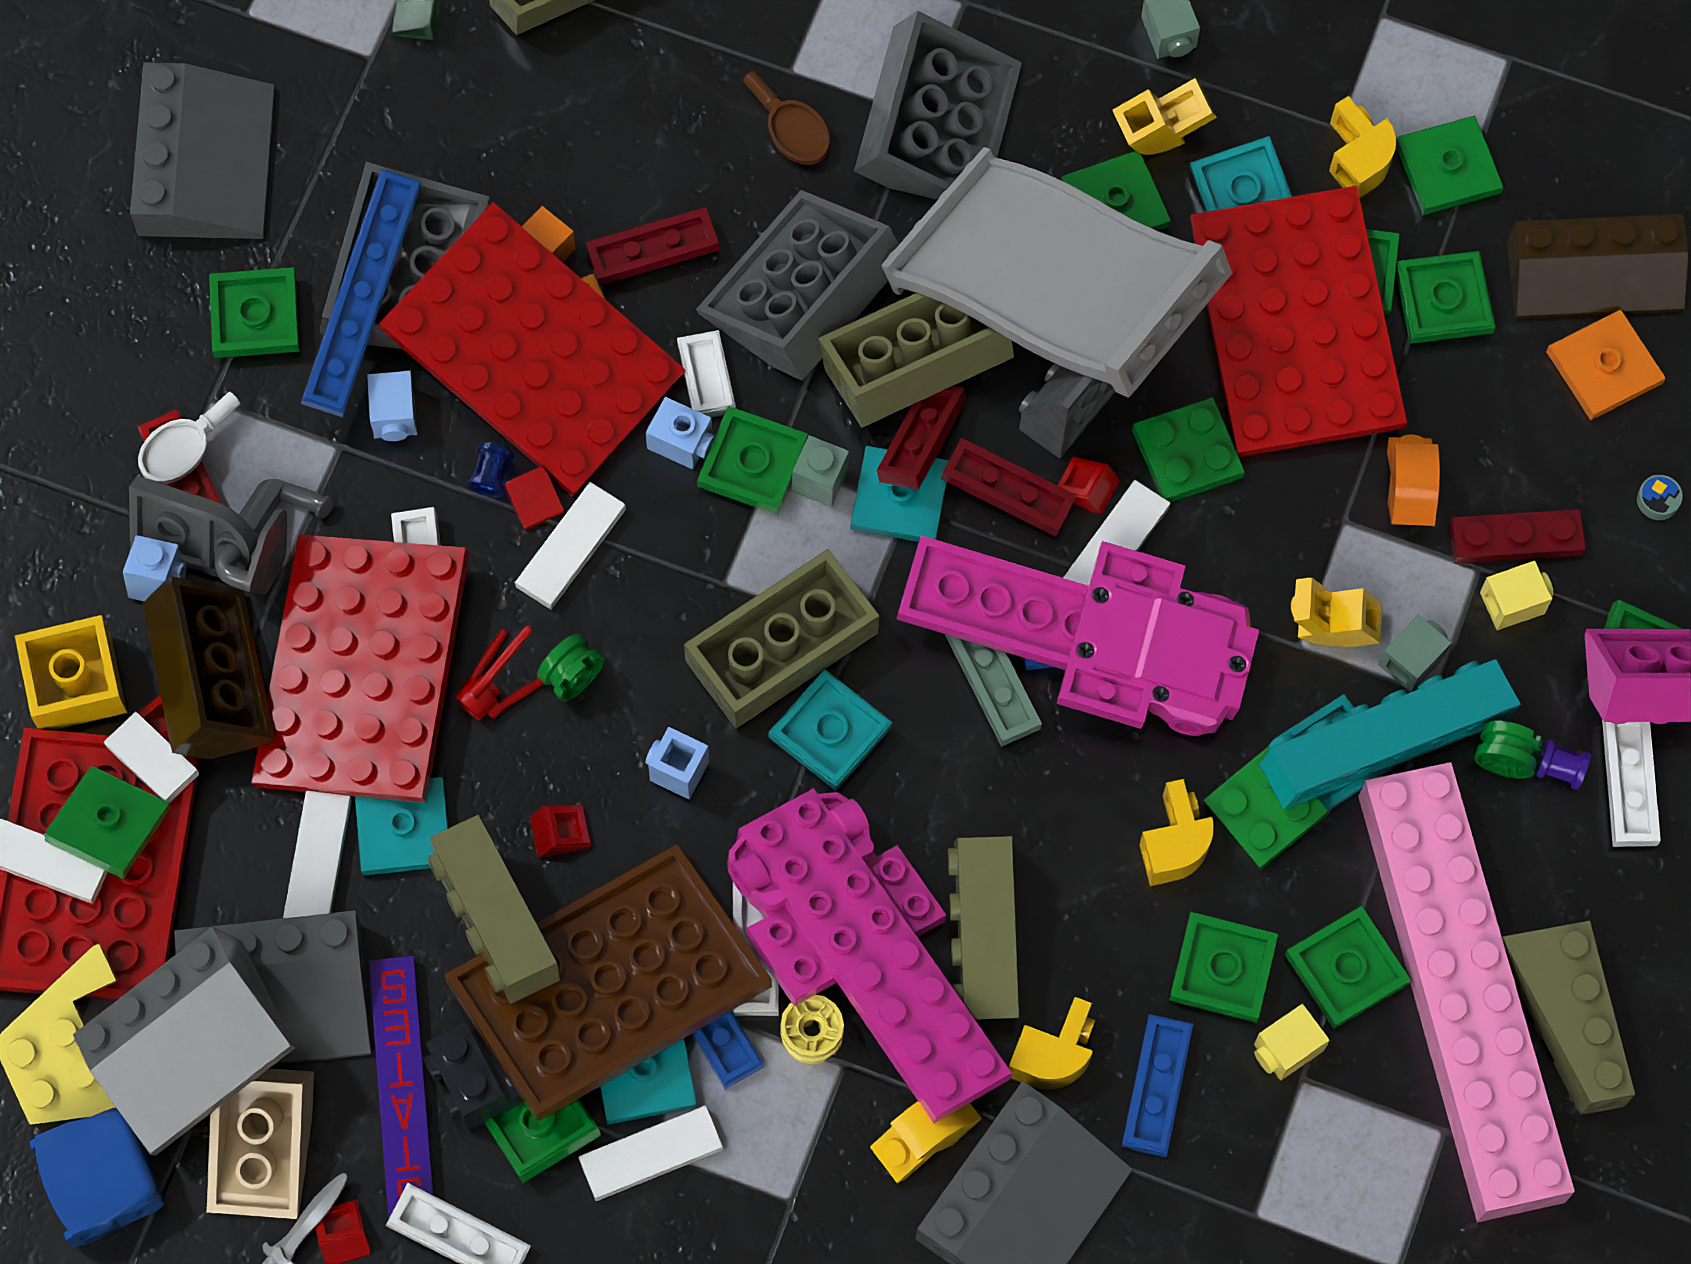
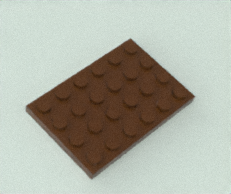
(635, 975)

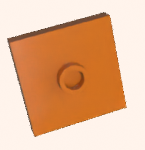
(1605, 364)

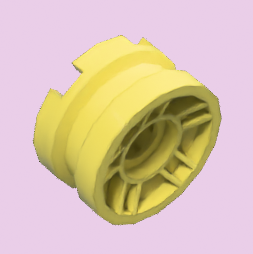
(809, 1048)

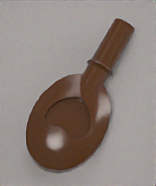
(792, 124)

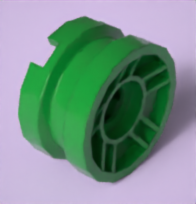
(570, 667)
(1508, 749)

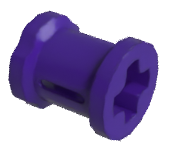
(1563, 764)

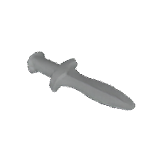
(320, 1205)

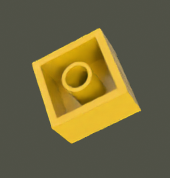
(70, 674)

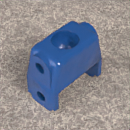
(96, 1176)

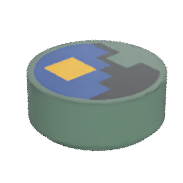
(1659, 497)

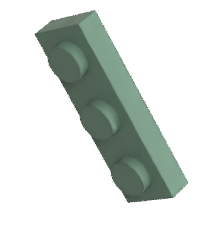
(997, 690)

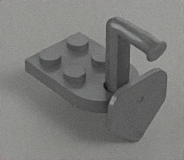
(218, 538)

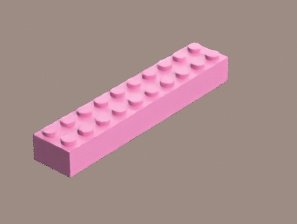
(1465, 993)

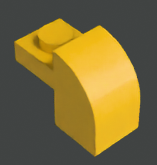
(1160, 123)
(1368, 147)
(1338, 617)
(1180, 848)
(1054, 1061)
(916, 1138)

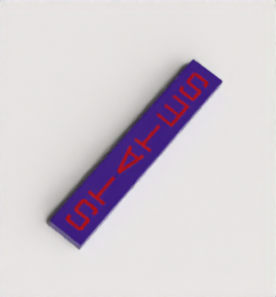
(400, 1077)

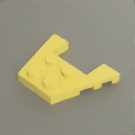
(43, 1053)

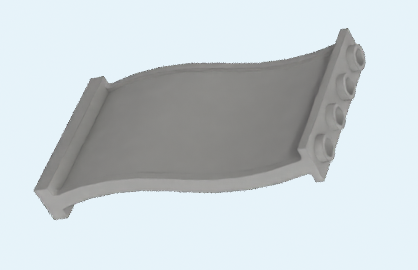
(1057, 271)

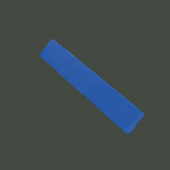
(361, 293)

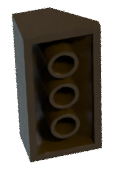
(1598, 266)
(207, 669)

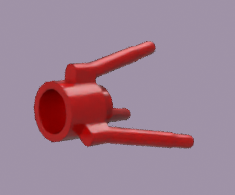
(478, 692)

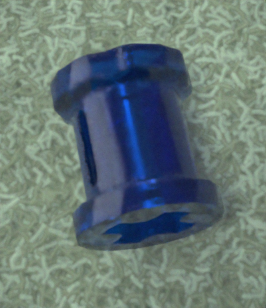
(490, 469)

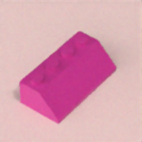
(1640, 674)

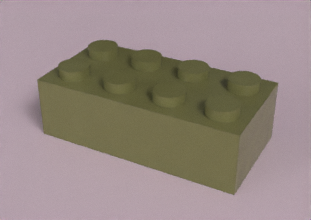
(907, 355)
(781, 638)

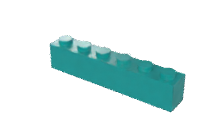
(1388, 733)

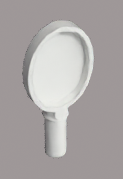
(180, 444)

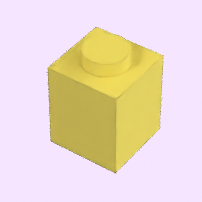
(1517, 595)
(1290, 1043)

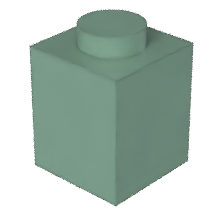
(1170, 26)
(820, 471)
(1415, 652)

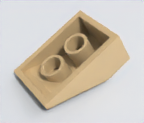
(261, 1146)

